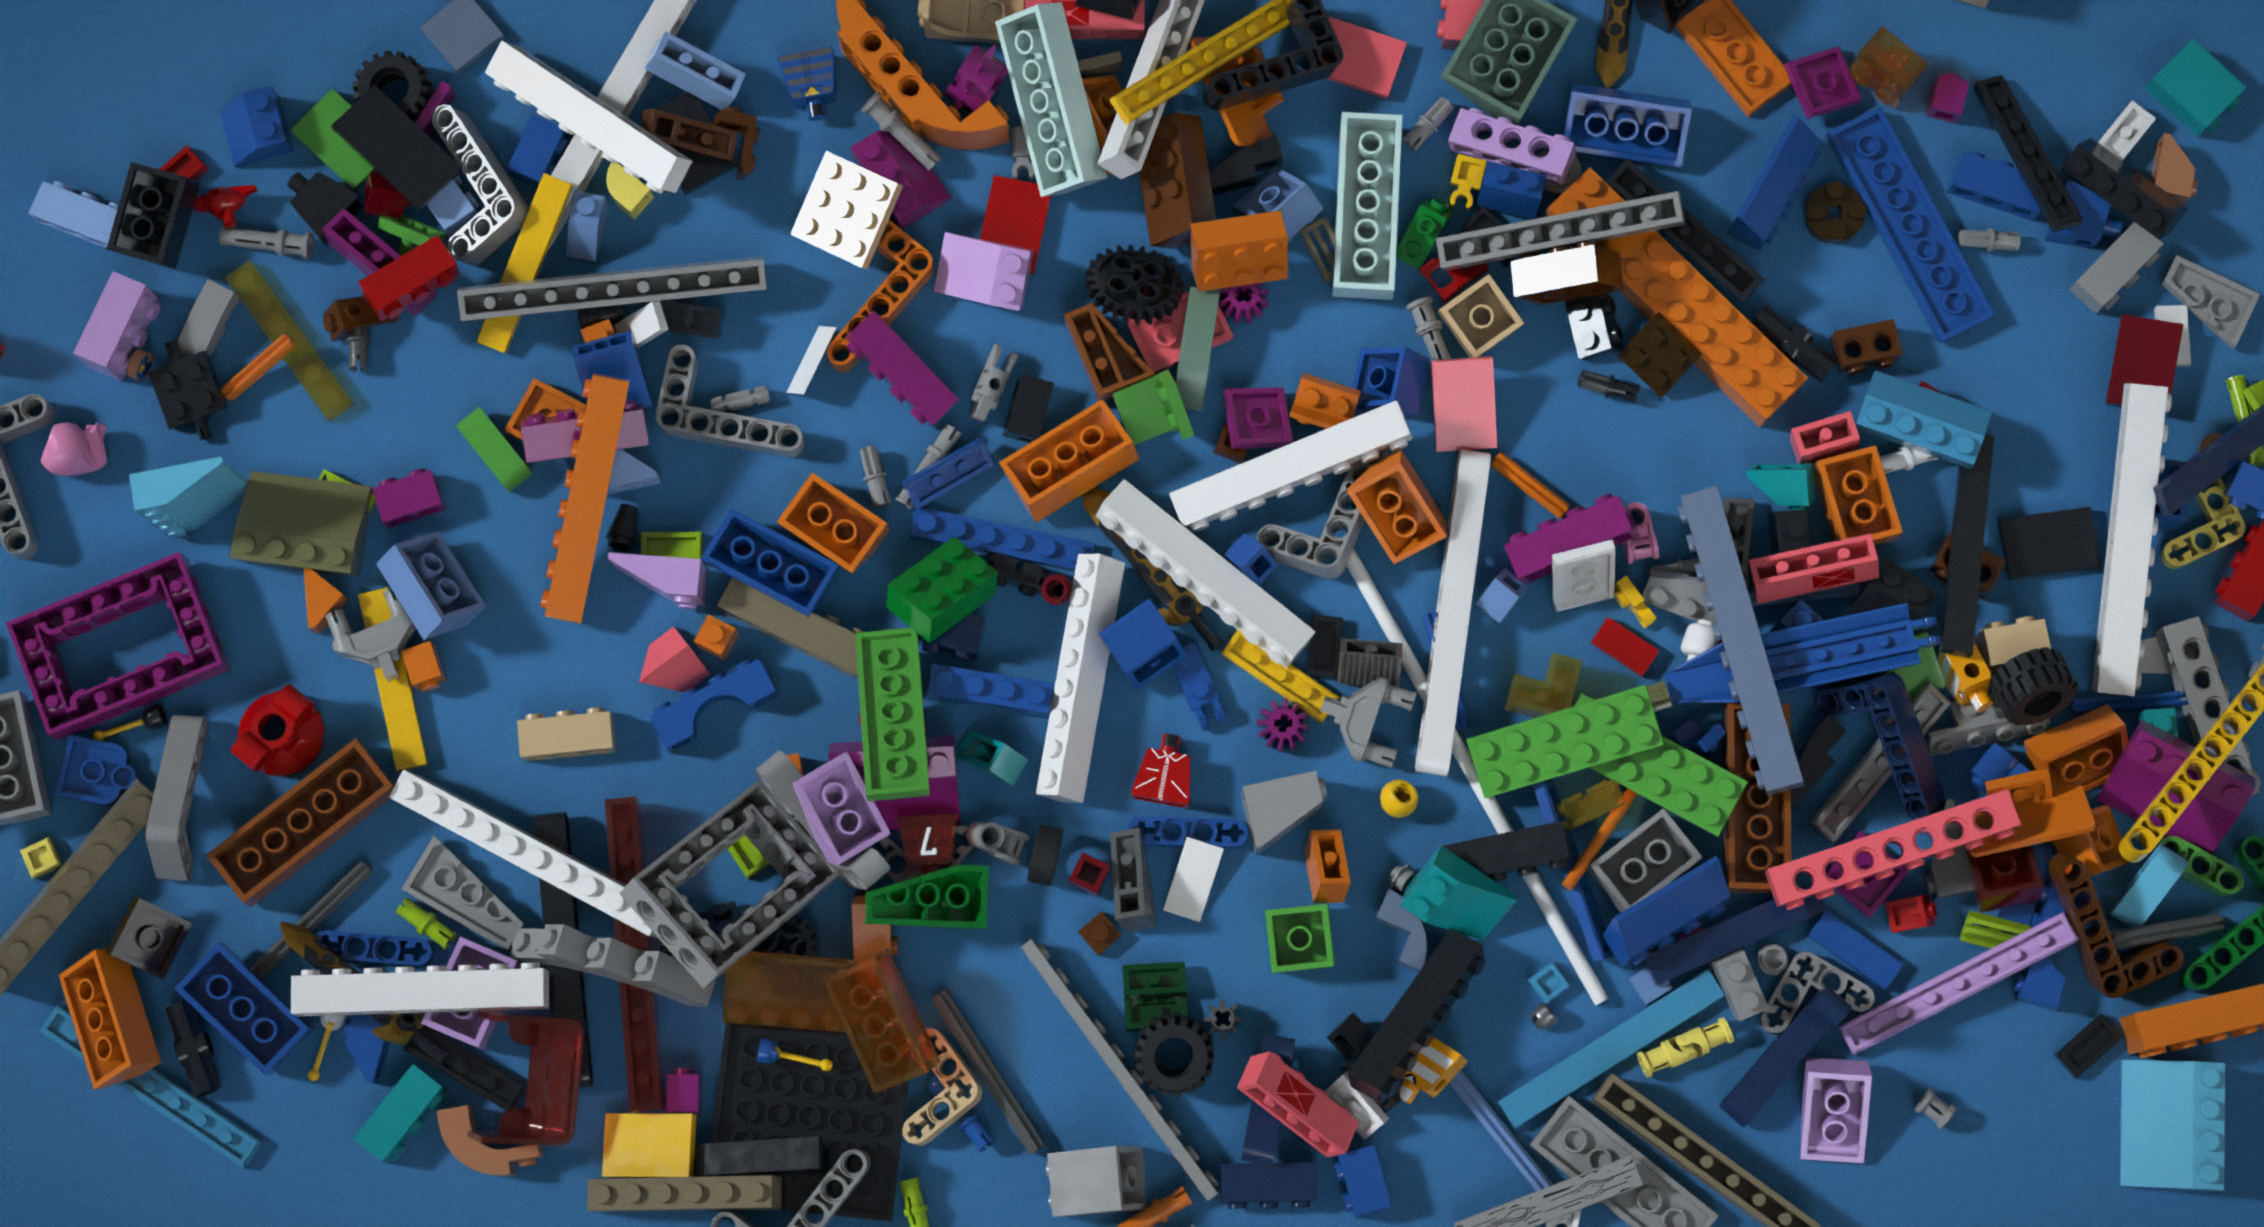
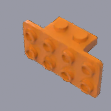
(1247, 120)
(2042, 811)

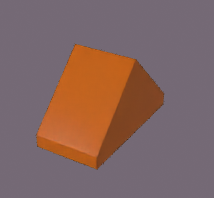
(320, 600)

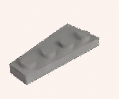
(456, 892)

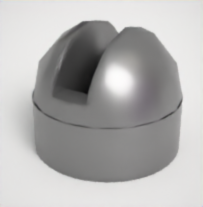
(1543, 1017)

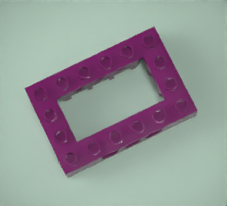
(40, 630)

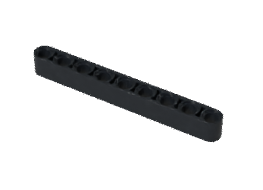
(560, 907)

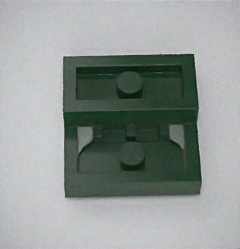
(1153, 991)

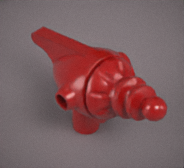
(224, 202)

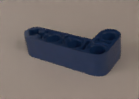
(1262, 1126)

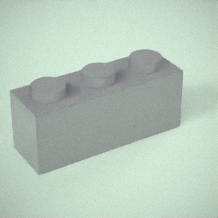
(2117, 268)

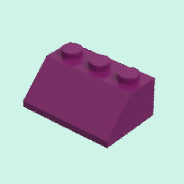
(889, 158)

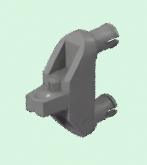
(378, 644)
(1358, 714)

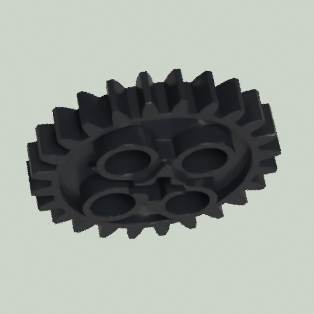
(1134, 285)

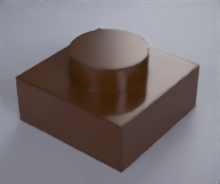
(1224, 448)
(1099, 933)

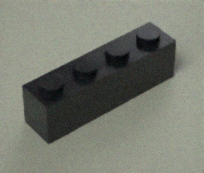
(2124, 188)
(1518, 850)

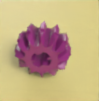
(1243, 309)
(1290, 733)

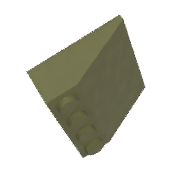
(302, 524)

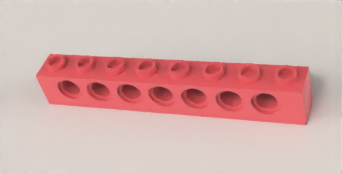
(1996, 806)

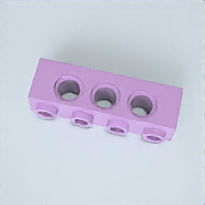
(1474, 121)

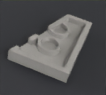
(2211, 298)
(1679, 594)

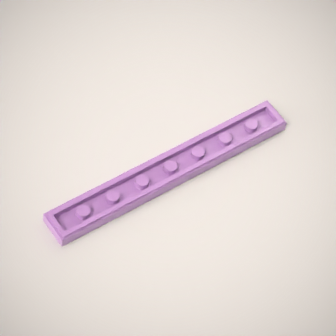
(1958, 983)

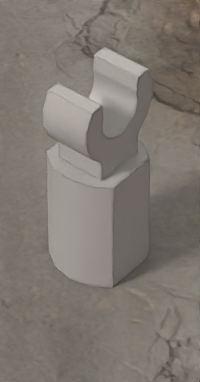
(1020, 153)

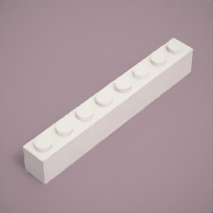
(1165, 41)
(588, 117)
(1291, 466)
(1205, 574)
(1079, 679)
(420, 991)

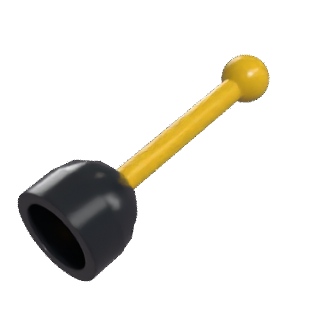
(153, 718)

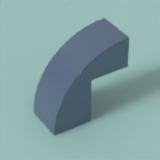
(1397, 917)

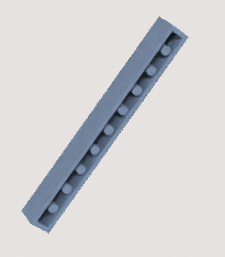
(1742, 641)

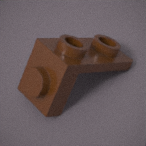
(745, 124)
(350, 314)

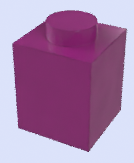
(1948, 98)
(684, 1092)

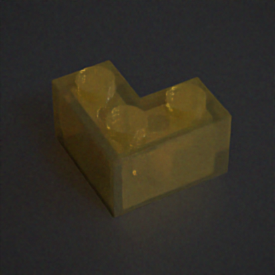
(1544, 697)

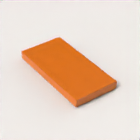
(1734, 54)

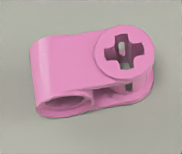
(1646, 539)

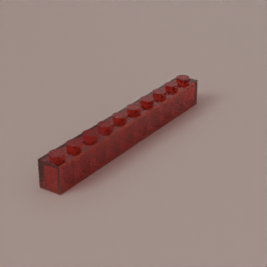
(637, 1004)

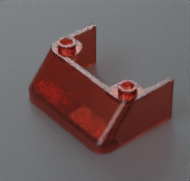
(551, 1085)

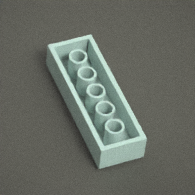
(1051, 99)
(1367, 206)

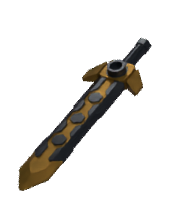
(1613, 40)
(1181, 603)
(396, 1027)

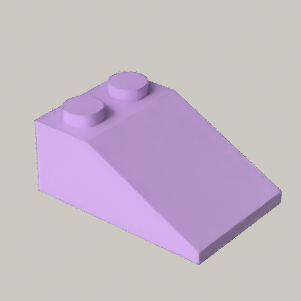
(983, 271)
(674, 578)
(838, 810)
(1835, 1109)

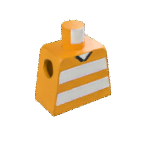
(1967, 679)
(1432, 1071)

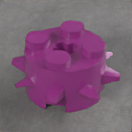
(977, 79)

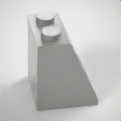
(1280, 806)
(1096, 1181)

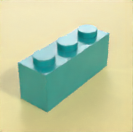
(401, 1114)

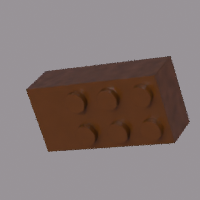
(1176, 181)

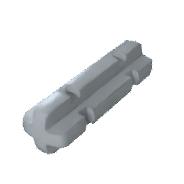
(740, 399)

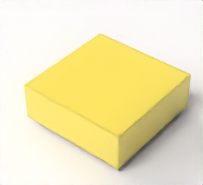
(41, 858)

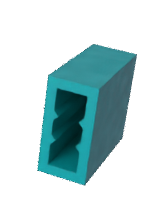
(2196, 88)

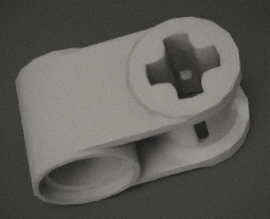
(1001, 843)

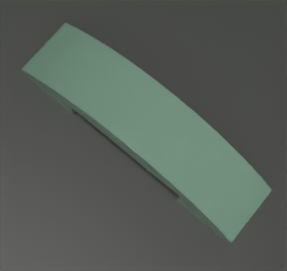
(1196, 347)

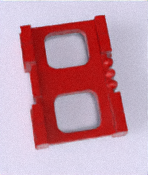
(1460, 277)

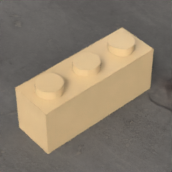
(566, 734)

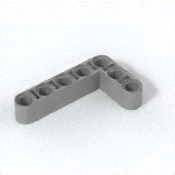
(484, 181)
(717, 420)
(11, 498)
(1328, 544)
(778, 775)
(173, 797)
(819, 1197)

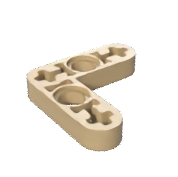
(950, 1095)

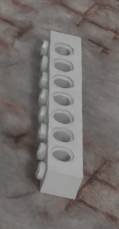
(1560, 231)

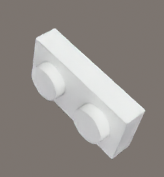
(2127, 130)
(1359, 1105)

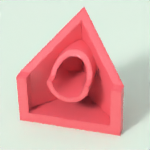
(672, 664)

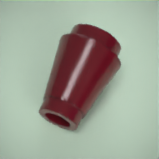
(1050, 587)

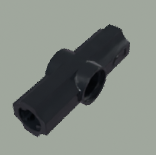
(1795, 343)
(193, 1048)

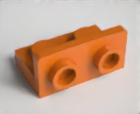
(1323, 402)

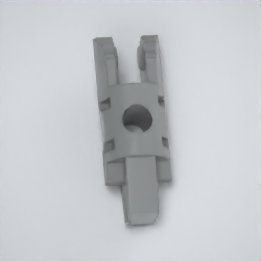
(983, 395)

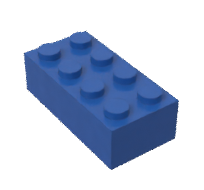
(244, 1008)

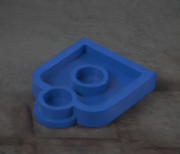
(94, 771)

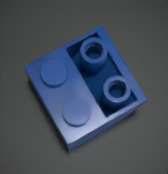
(1142, 644)

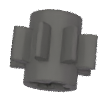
(1223, 1028)

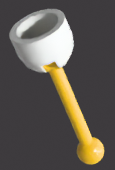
(330, 1023)

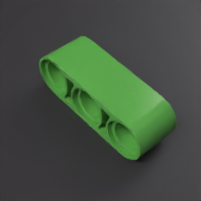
(494, 449)
(2213, 868)

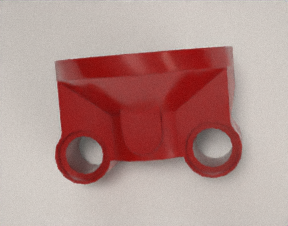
(297, 746)

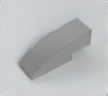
(207, 319)

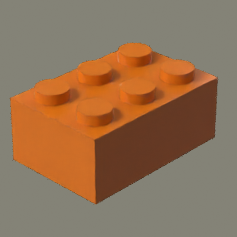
(1239, 251)
(1857, 496)

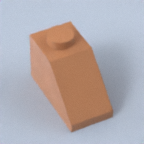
(2173, 170)

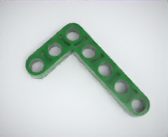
(2230, 942)

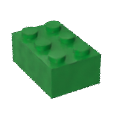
(941, 589)

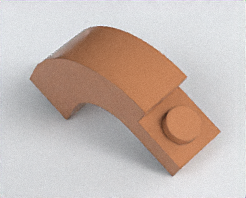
(454, 1128)

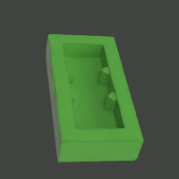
(410, 231)

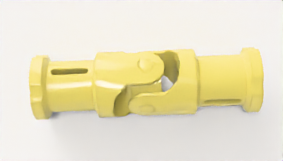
(1689, 1045)

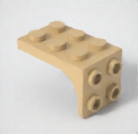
(965, 18)

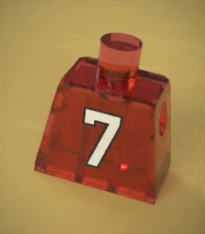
(928, 841)

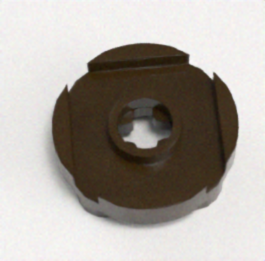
(1834, 196)

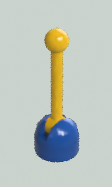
(770, 1051)

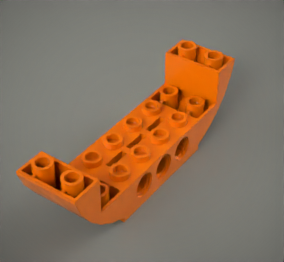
(904, 89)

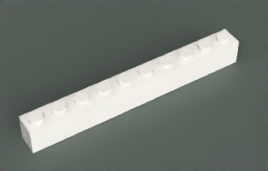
(2130, 539)
(516, 846)

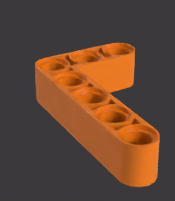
(884, 294)

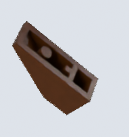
(690, 134)

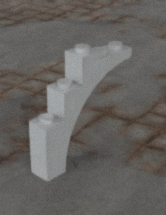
(611, 959)

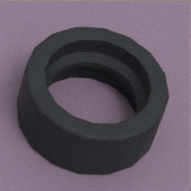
(1045, 855)

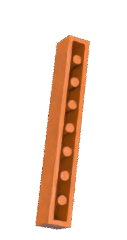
(586, 497)

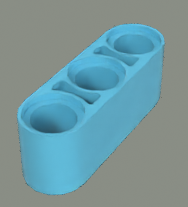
(2148, 887)

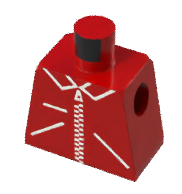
(1164, 775)

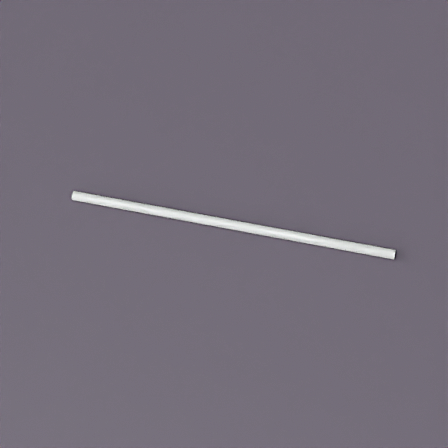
(1466, 763)

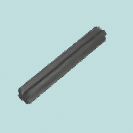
(2167, 931)

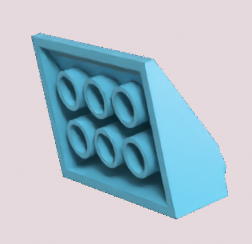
(185, 494)
(2172, 1125)

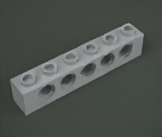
(2216, 693)

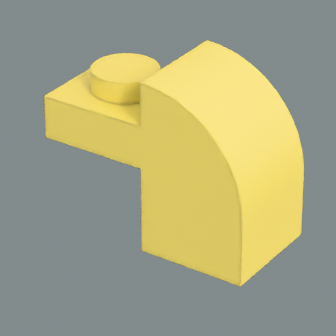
(627, 191)

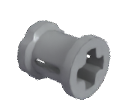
(1939, 1118)

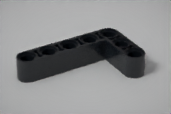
(1283, 66)

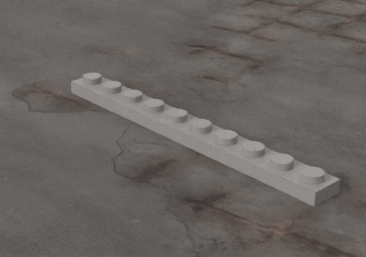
(1128, 1079)

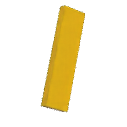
(1288, 682)

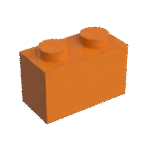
(1327, 866)

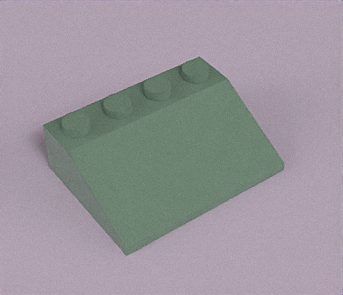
(1508, 54)

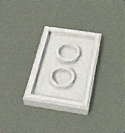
(1583, 575)

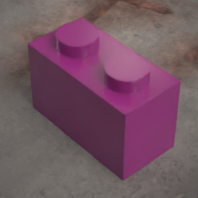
(408, 498)

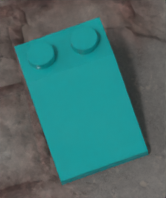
(1456, 896)

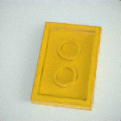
(648, 1145)

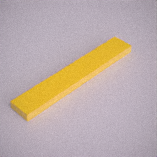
(528, 253)
(395, 695)

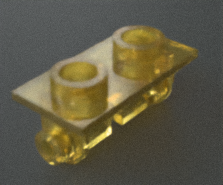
(1598, 801)

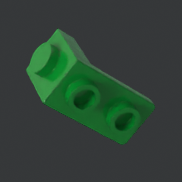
(1423, 231)

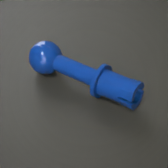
(970, 1123)

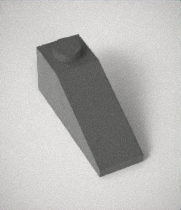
(1741, 522)
(1952, 874)
(1131, 881)

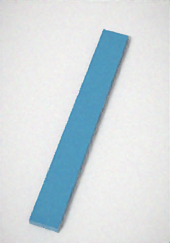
(1610, 1048)
(168, 1099)

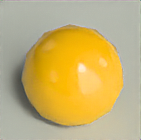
(1399, 798)

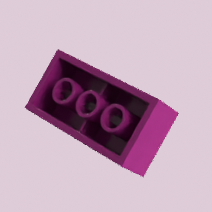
(1605, 521)

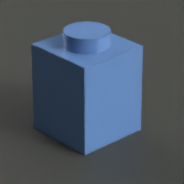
(1502, 595)

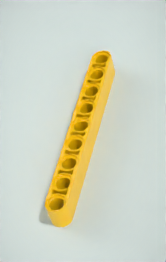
(2201, 764)

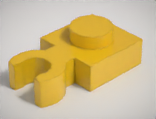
(1467, 176)
(1629, 597)

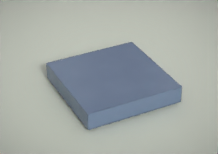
(462, 33)

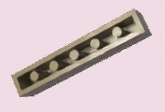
(812, 635)
(685, 1194)

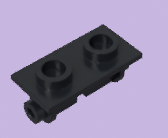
(1027, 580)

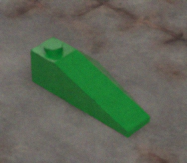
(939, 899)

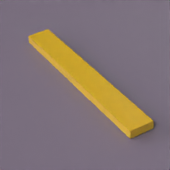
(1201, 61)

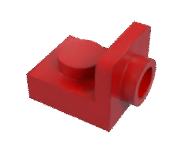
(1911, 913)

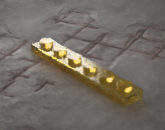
(303, 358)

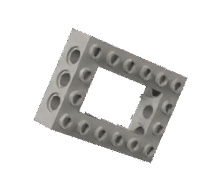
(776, 837)

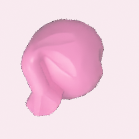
(75, 450)

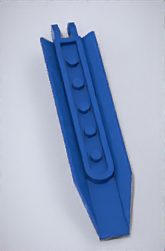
(1812, 654)

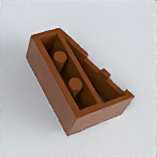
(1103, 352)
(870, 937)

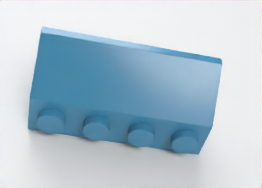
(1923, 420)

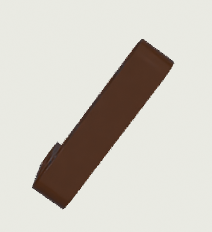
(2099, 936)

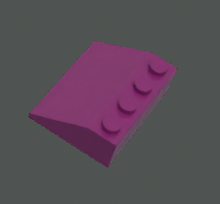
(2149, 764)
(942, 781)

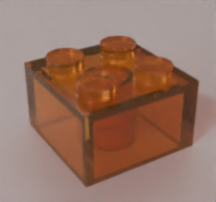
(1888, 68)

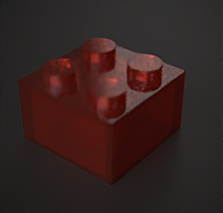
(2005, 878)

